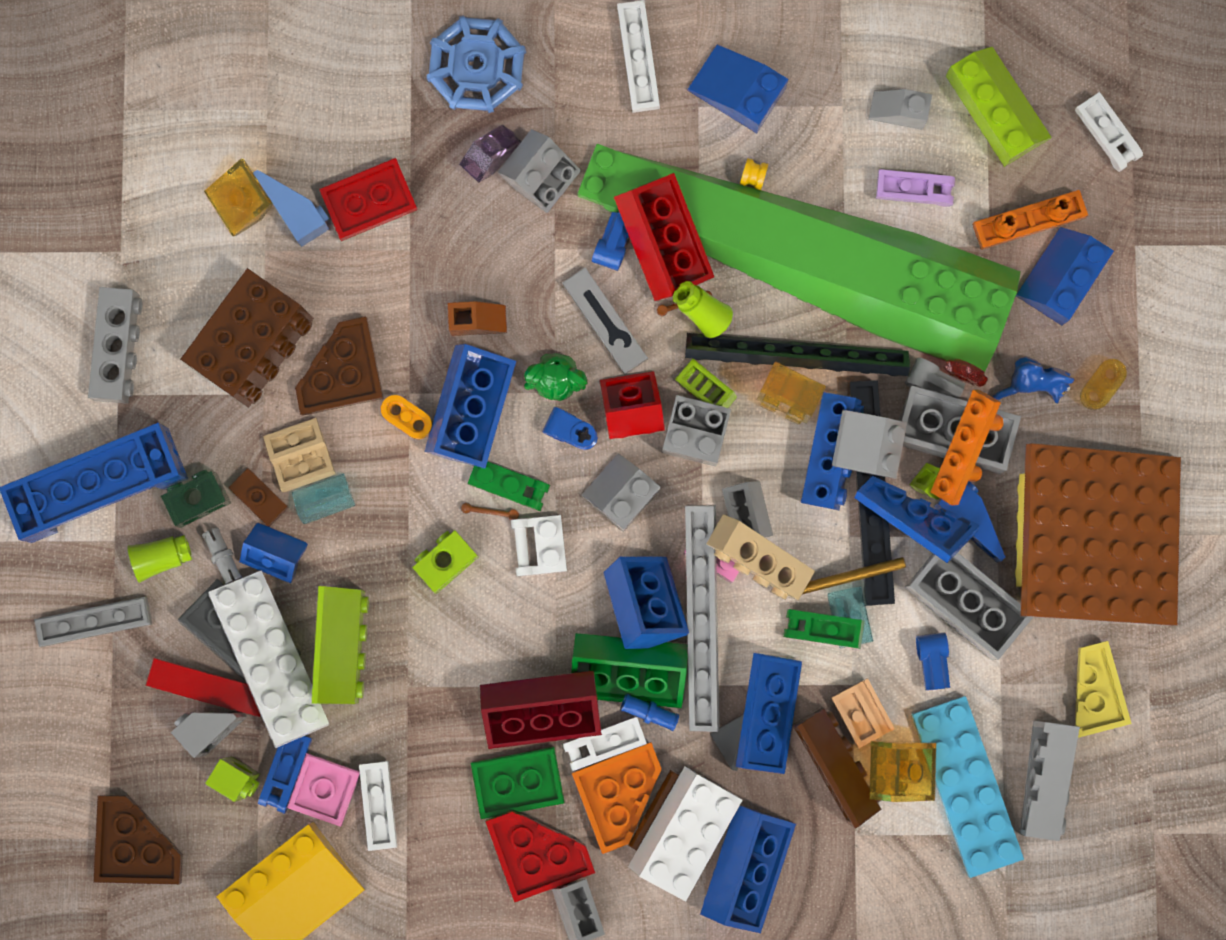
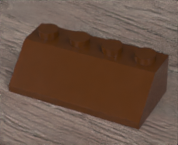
(837, 767)

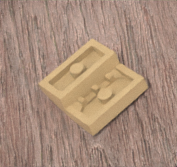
(299, 455)

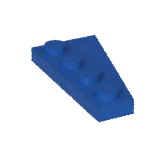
(929, 527)

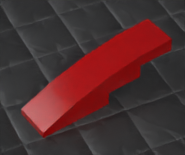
(201, 686)

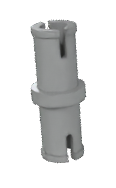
(221, 556)

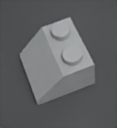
(869, 444)
(621, 492)
(205, 730)

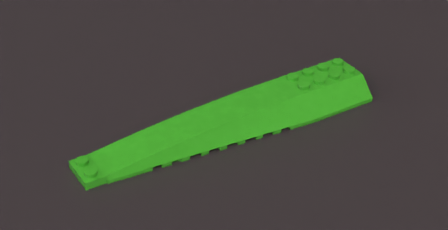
(844, 264)

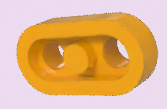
(407, 417)

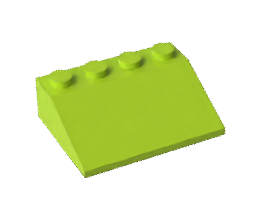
(339, 646)

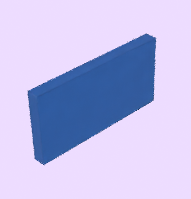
(768, 713)

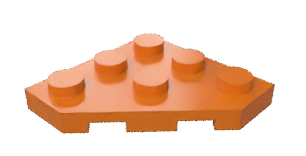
(617, 794)

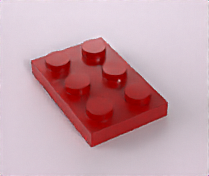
(368, 199)

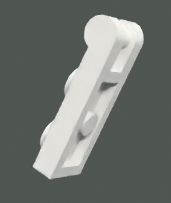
(1108, 131)
(612, 742)

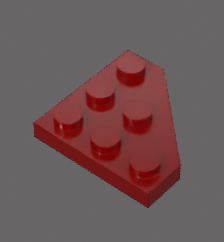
(536, 855)

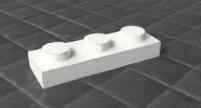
(378, 805)

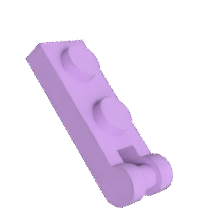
(914, 187)

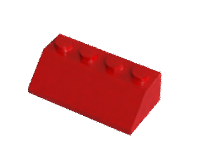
(664, 236)

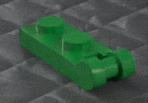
(508, 485)
(825, 629)

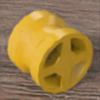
(754, 174)

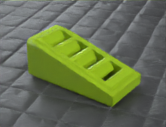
(725, 401)

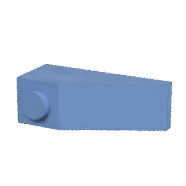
(296, 210)

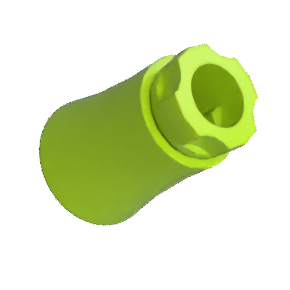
(702, 309)
(158, 556)

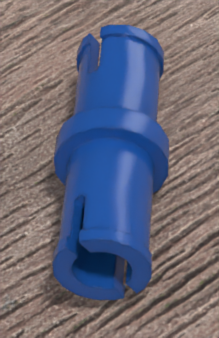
(649, 712)

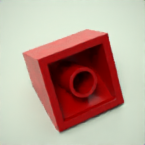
(632, 405)

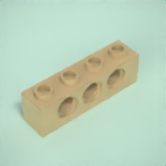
(760, 557)

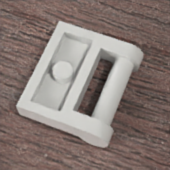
(548, 542)

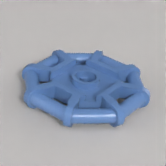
(487, 75)

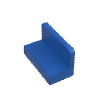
(272, 552)

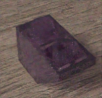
(489, 153)

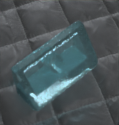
(323, 499)
(851, 604)

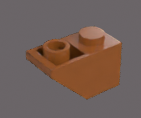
(476, 318)

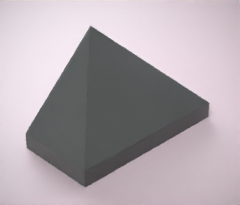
(728, 740)

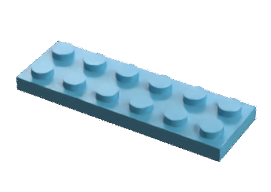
(968, 788)

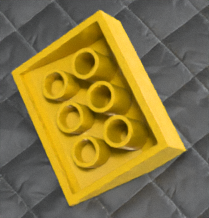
(292, 889)

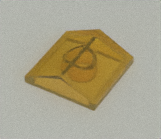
(239, 198)

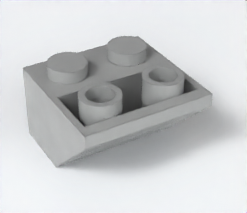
(539, 170)
(696, 430)

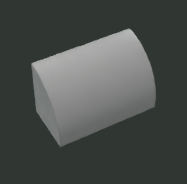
(747, 504)
(578, 910)

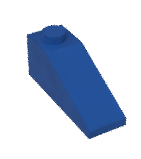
(973, 509)

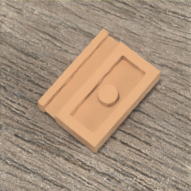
(862, 713)

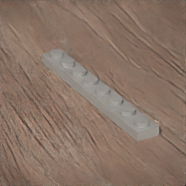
(702, 619)

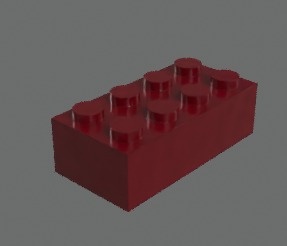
(540, 709)

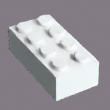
(684, 833)

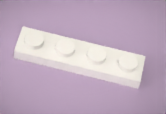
(638, 56)

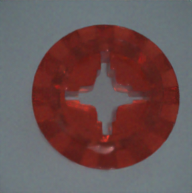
(966, 372)

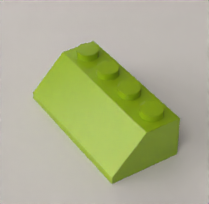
(997, 105)

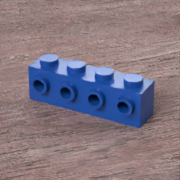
(823, 481)

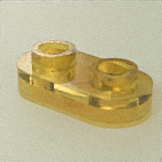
(1102, 385)

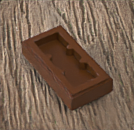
(258, 497)

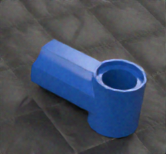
(611, 248)
(933, 653)

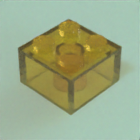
(790, 394)
(902, 771)

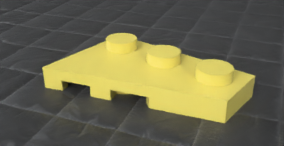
(1098, 691)

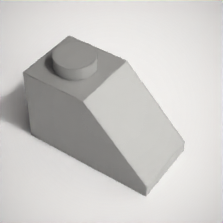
(901, 108)

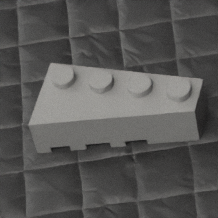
(1048, 780)

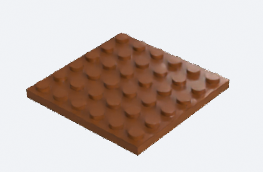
(1100, 535)

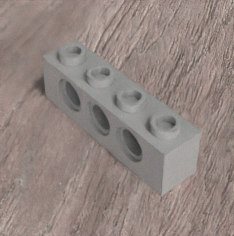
(110, 303)

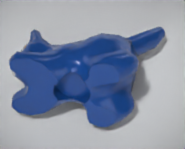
(1031, 377)

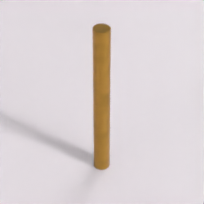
(854, 575)

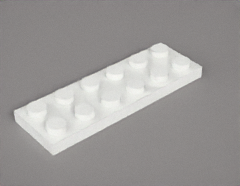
(268, 658)

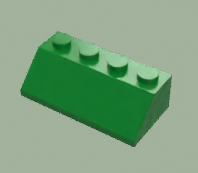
(643, 673)

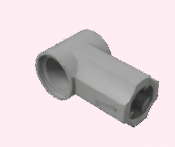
(929, 377)

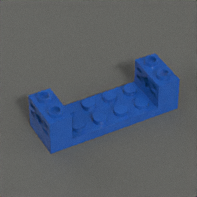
(92, 481)

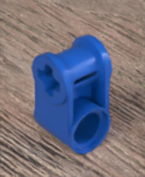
(566, 427)

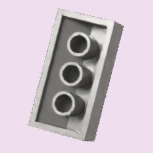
(934, 420)

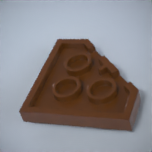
(342, 371)
(132, 846)

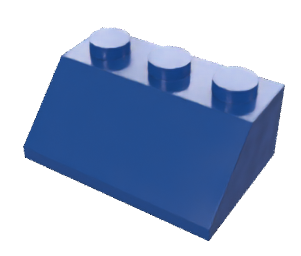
(1064, 274)
(645, 601)

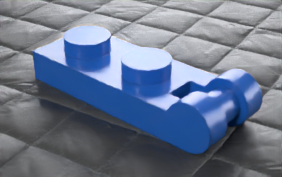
(284, 773)

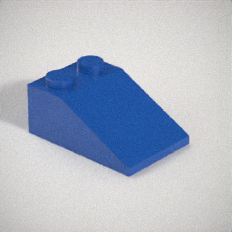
(739, 87)

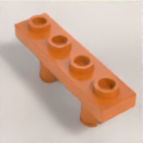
(1030, 219)
(966, 446)

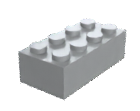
(969, 603)

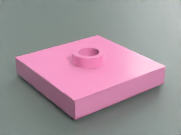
(324, 789)

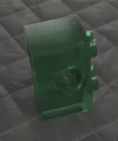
(212, 498)

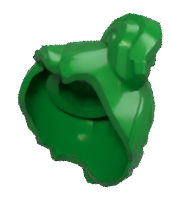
(554, 380)

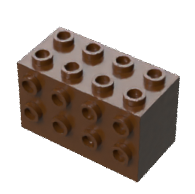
(248, 338)

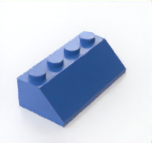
(470, 406)
(748, 869)

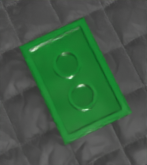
(517, 782)

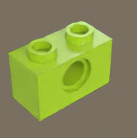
(461, 555)
(233, 779)

